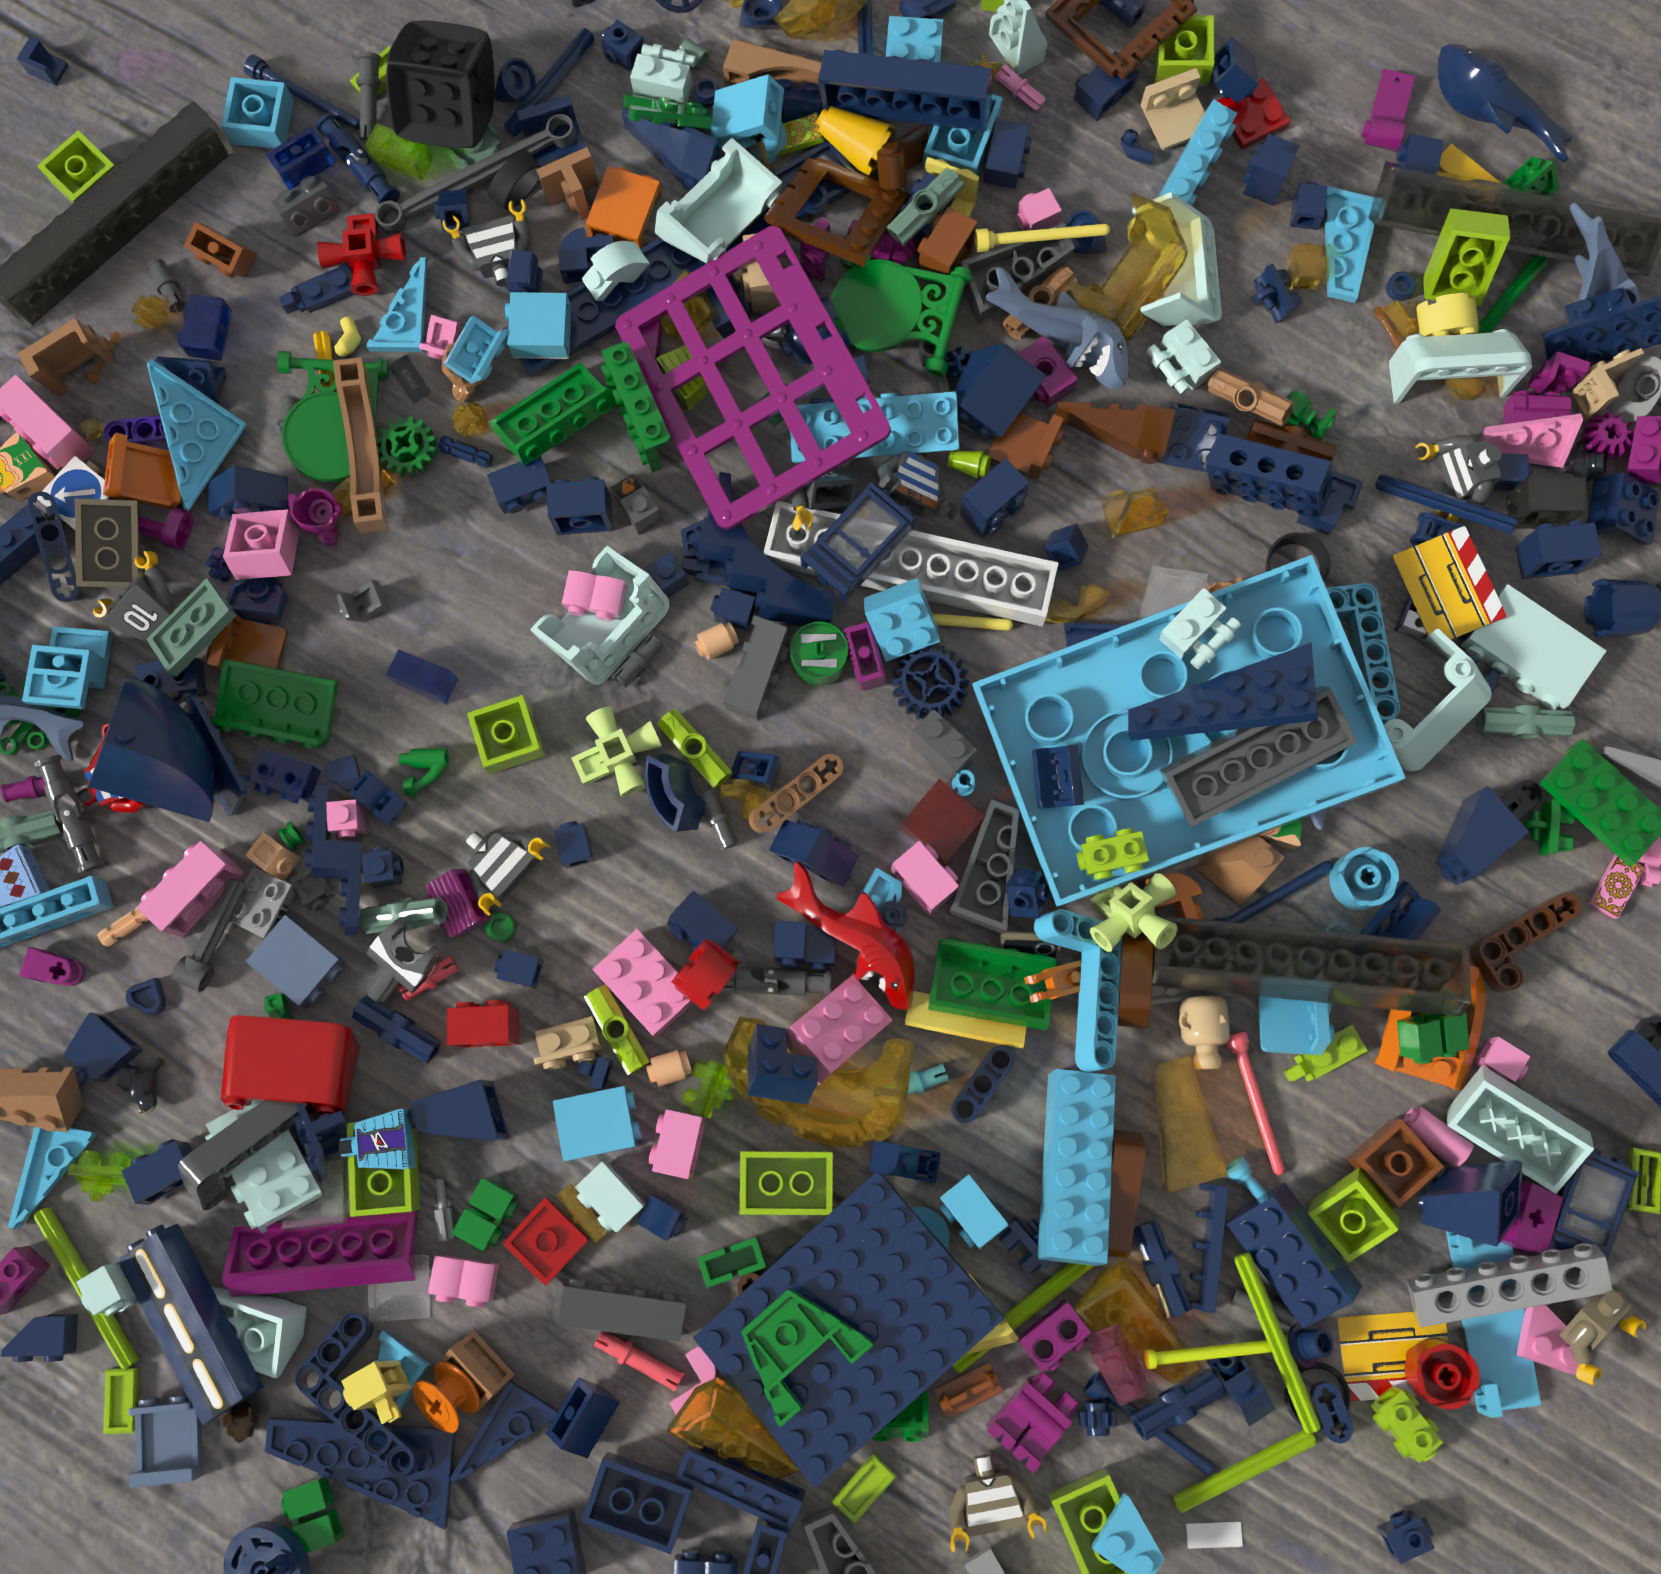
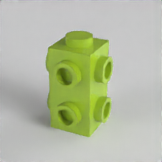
(1103, 855)
(1414, 1434)

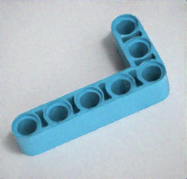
(1362, 641)
(1098, 986)

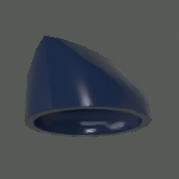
(760, 14)
(514, 81)
(1087, 245)

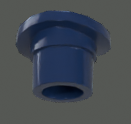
(1309, 1344)

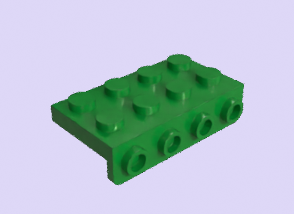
(635, 403)
(552, 414)
(275, 703)
(1604, 802)
(989, 983)

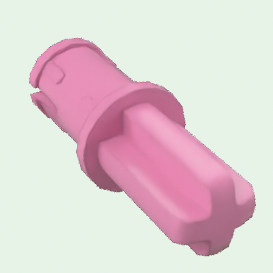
(1020, 88)

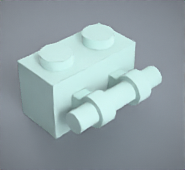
(663, 73)
(1184, 358)
(1193, 623)

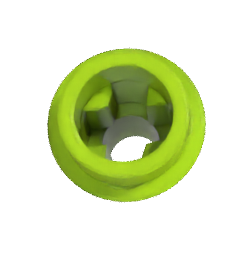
(970, 462)

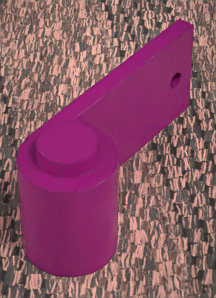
(1388, 112)

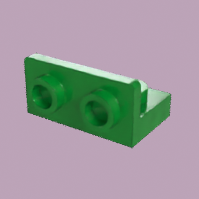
(1536, 175)
(910, 1423)

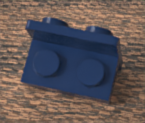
(197, 373)
(319, 1137)

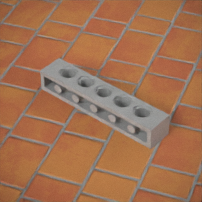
(1524, 1292)

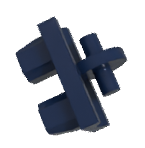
(1274, 294)
(1018, 1233)

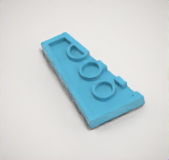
(1346, 241)

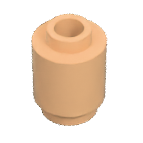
(716, 640)
(669, 1067)

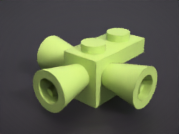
(615, 752)
(1134, 912)

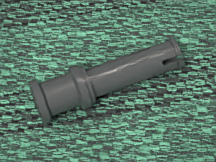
(369, 83)

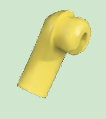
(350, 339)

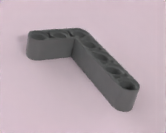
(226, 1150)

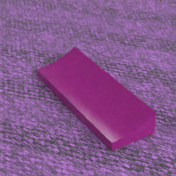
(330, 1256)

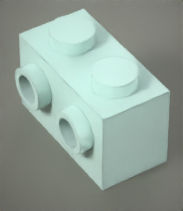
(609, 1197)
(106, 1291)

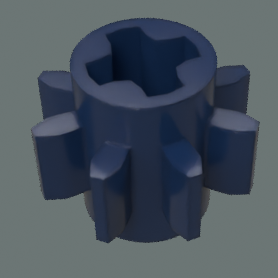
(957, 362)
(1097, 1418)

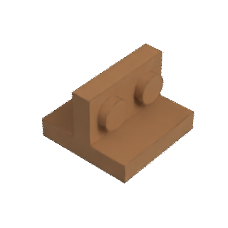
(568, 180)
(480, 1365)

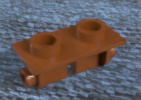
(968, 1390)

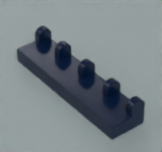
(1212, 1248)

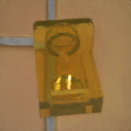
(742, 791)

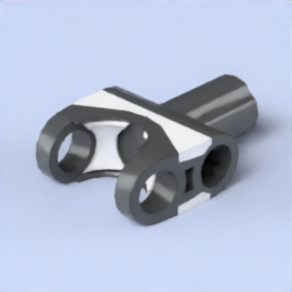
(398, 963)

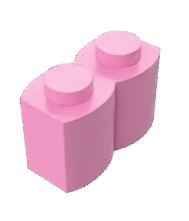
(594, 595)
(463, 1279)

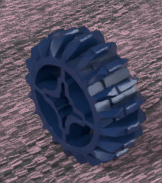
(918, 678)

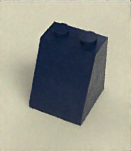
(995, 389)
(1478, 836)
(461, 1112)
(1475, 1200)

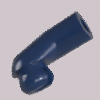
(1133, 150)

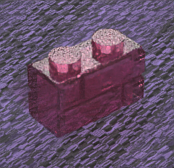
(1118, 1365)

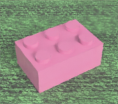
(41, 424)
(189, 889)
(643, 983)
(837, 1027)

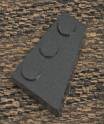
(758, 669)

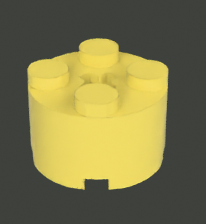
(1448, 316)

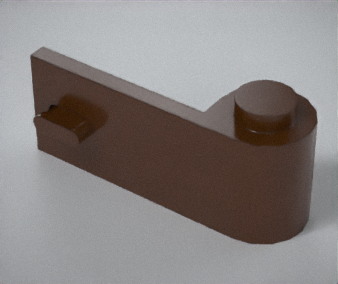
(900, 156)

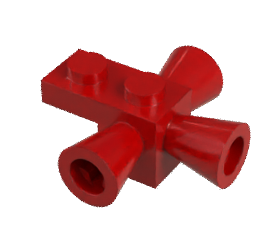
(362, 252)

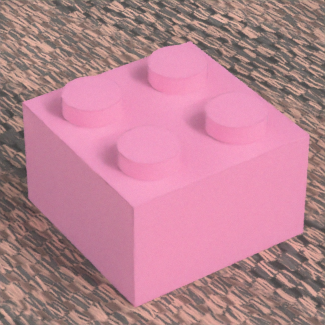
(261, 544)
(925, 877)
(677, 1144)

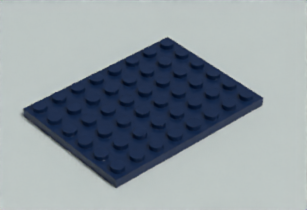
(886, 1279)

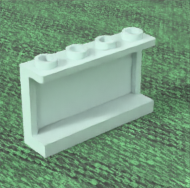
(1535, 650)

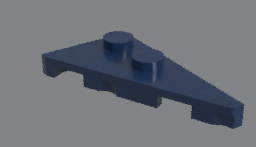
(511, 1419)

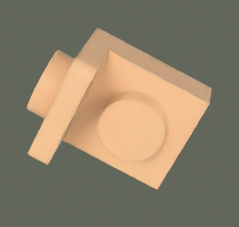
(272, 856)

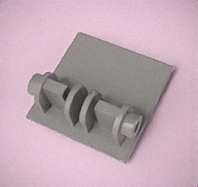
(262, 902)

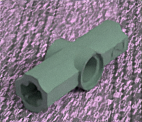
(937, 194)
(1526, 722)
(29, 829)
(415, 912)

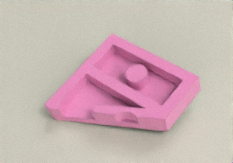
(1541, 1340)

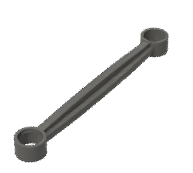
(474, 173)

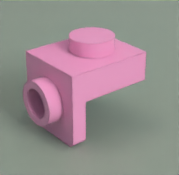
(439, 335)

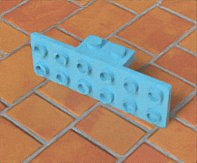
(916, 421)

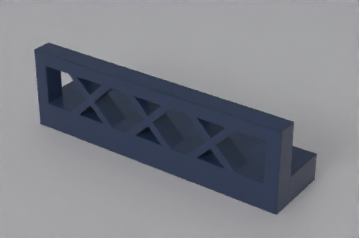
(1405, 922)
(741, 1486)

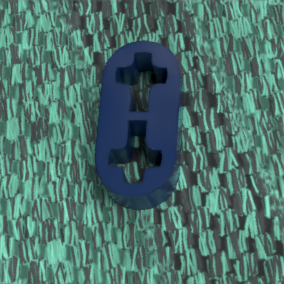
(1337, 1409)

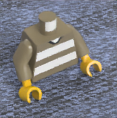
(1593, 1324)
(991, 1504)

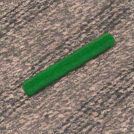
(1512, 294)

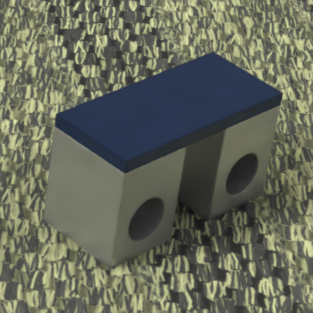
(1408, 619)

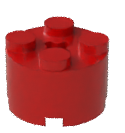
(706, 974)
(1454, 1385)

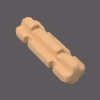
(121, 927)

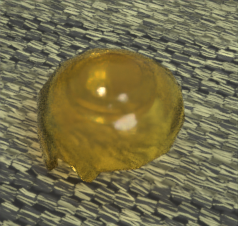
(1465, 388)

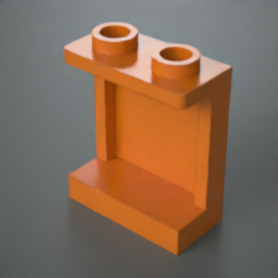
(623, 205)
(140, 474)

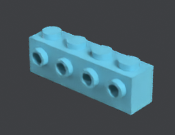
(1199, 152)

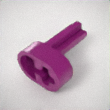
(173, 532)

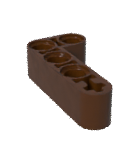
(1527, 934)
(1135, 981)
(1126, 1180)

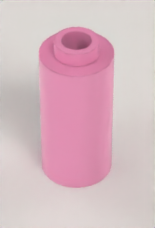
(1438, 1136)

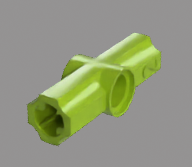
(684, 735)
(626, 1046)

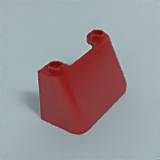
(288, 1063)

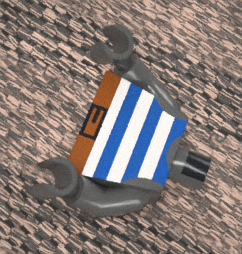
(916, 484)

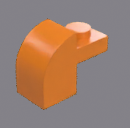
(1185, 891)

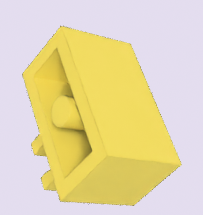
(376, 1388)

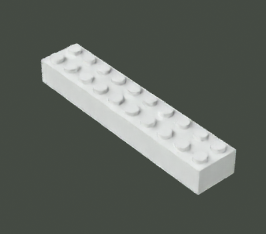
(947, 568)

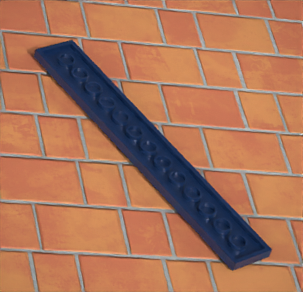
(597, 318)

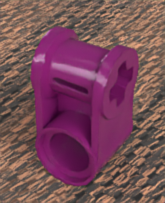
(49, 968)

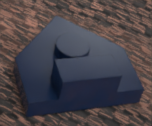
(258, 599)

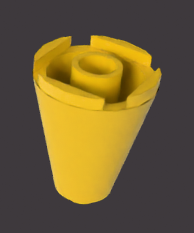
(855, 136)

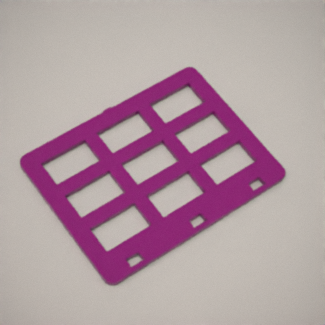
(830, 357)

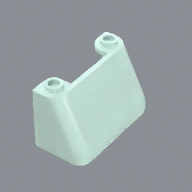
(719, 205)
(600, 646)

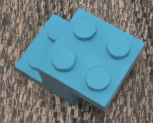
(67, 667)

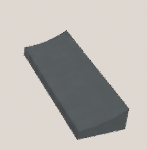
(1254, 760)

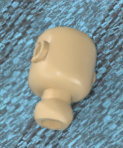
(1205, 1026)

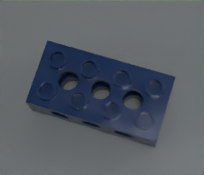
(1272, 468)

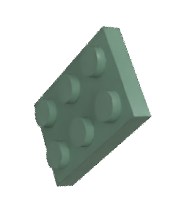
(191, 627)

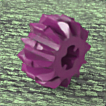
(1607, 435)

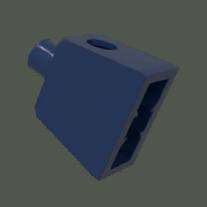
(100, 1049)

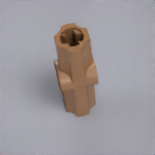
(1047, 292)
(1235, 389)

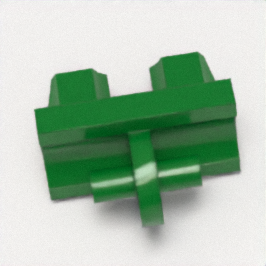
(1546, 828)

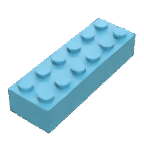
(1077, 1168)

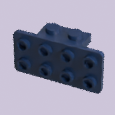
(1605, 327)
(229, 784)

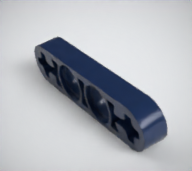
(48, 548)

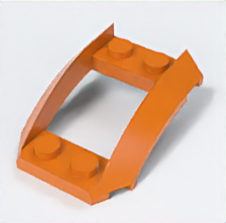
(1443, 1070)

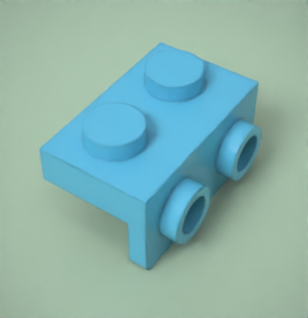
(475, 350)

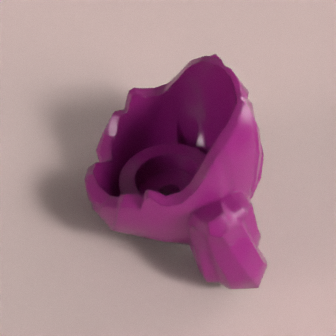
(308, 513)

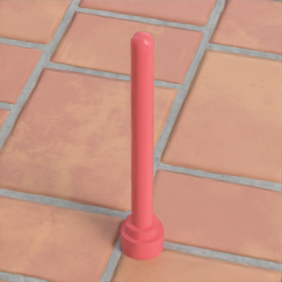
(1239, 1045)

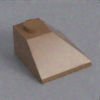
(1240, 867)

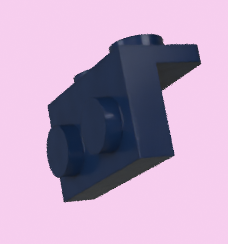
(799, 100)
(1057, 776)

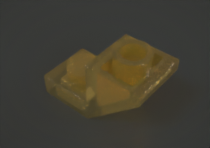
(1089, 600)

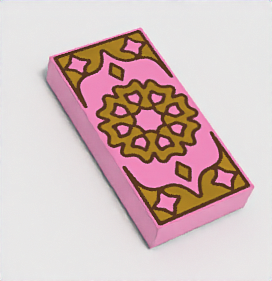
(1615, 887)

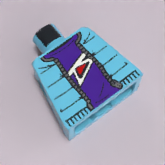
(382, 1142)

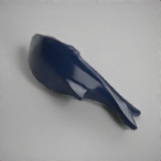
(1487, 94)

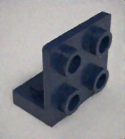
(1193, 436)

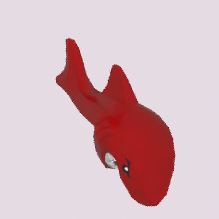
(863, 929)

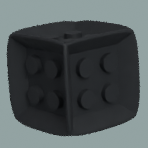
(440, 83)

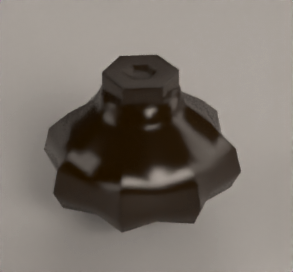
(241, 1421)

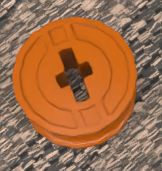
(440, 1401)

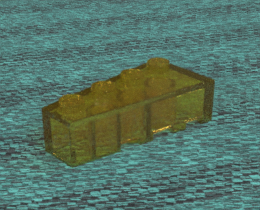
(1185, 1129)

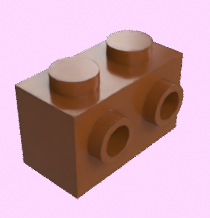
(220, 250)

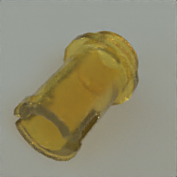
(1401, 319)

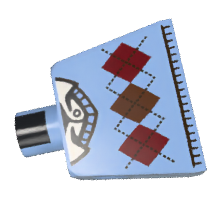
(20, 876)

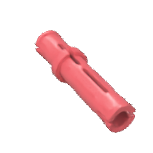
(638, 1359)

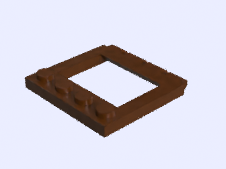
(1066, 14)
(868, 230)

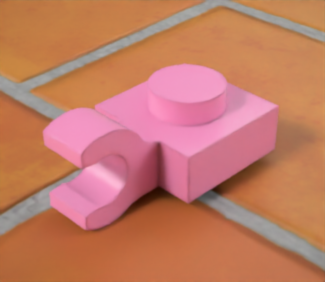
(1652, 862)

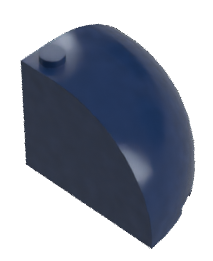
(155, 754)

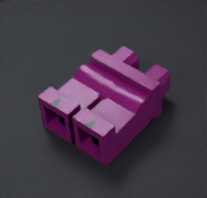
(1032, 1421)

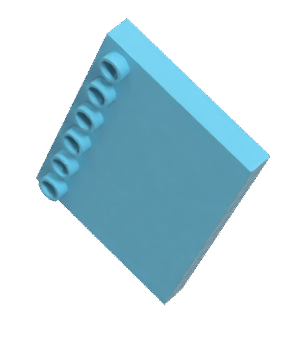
(1085, 700)

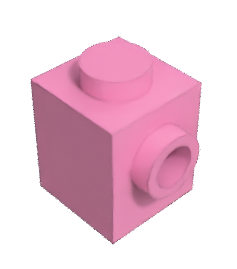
(1038, 211)
(346, 818)
(1503, 1059)

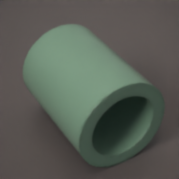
(694, 49)

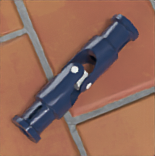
(356, 158)

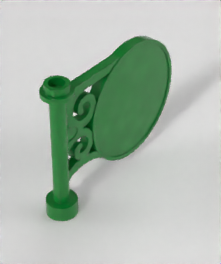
(885, 305)
(315, 426)

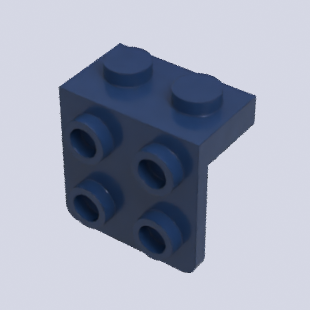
(534, 120)
(1624, 506)

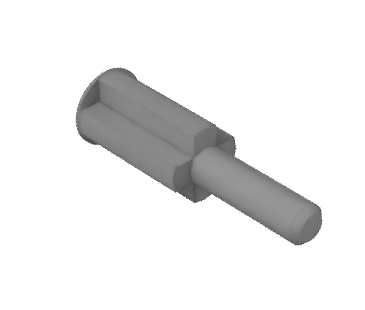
(444, 1216)

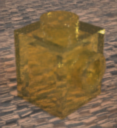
(1306, 266)

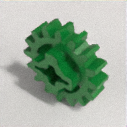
(408, 435)

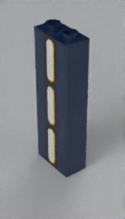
(189, 1322)

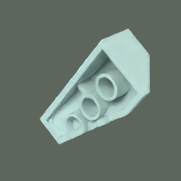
(1018, 35)
(266, 1328)

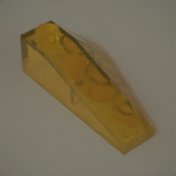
(1134, 511)
(1123, 1300)
(723, 1421)

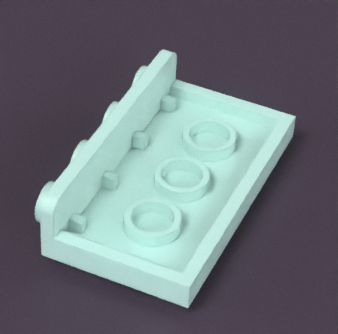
(271, 1180)

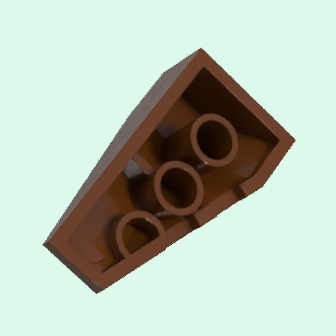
(1136, 432)

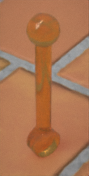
(1379, 312)
(93, 376)

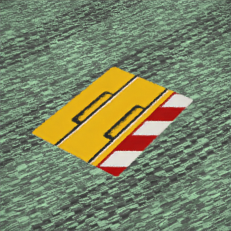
(1449, 584)
(1377, 1349)

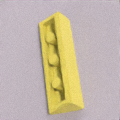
(962, 1026)

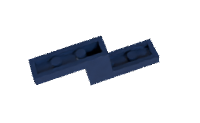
(334, 860)

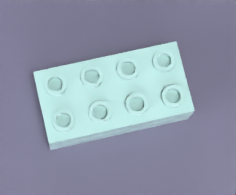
(1520, 1129)

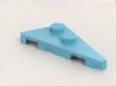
(404, 323)
(44, 1166)

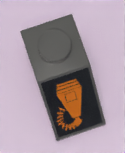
(636, 503)

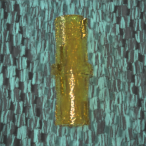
(585, 1217)

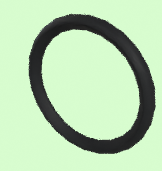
(1332, 1370)

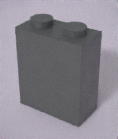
(942, 745)

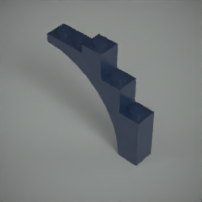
(748, 569)

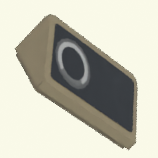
(1028, 943)

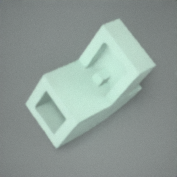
(614, 264)

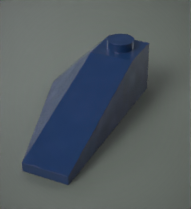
(683, 153)

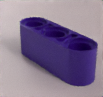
(137, 430)

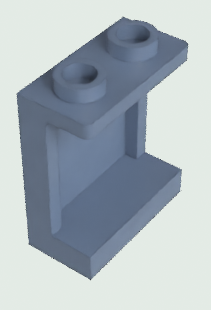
(296, 962)
(166, 1442)

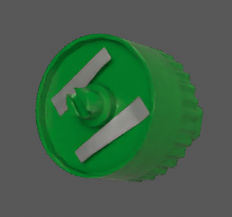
(819, 653)

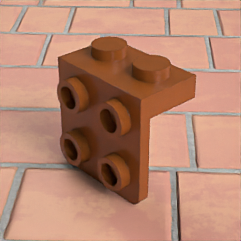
(1028, 444)
(248, 643)

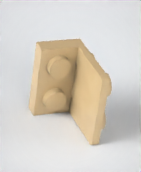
(1173, 108)
(1597, 387)
(568, 1041)

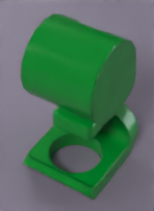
(1304, 414)

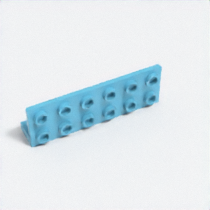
(1494, 1339)

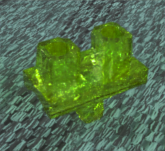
(711, 1091)
(97, 1178)

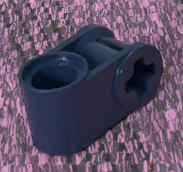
(1434, 526)

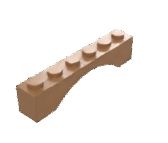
(751, 61)
(362, 445)

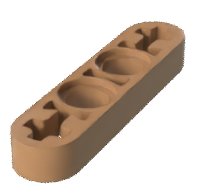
(796, 793)

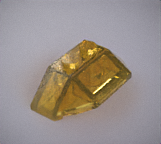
(816, 18)

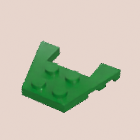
(666, 110)
(787, 1336)

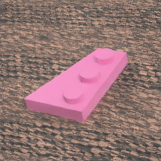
(1544, 440)

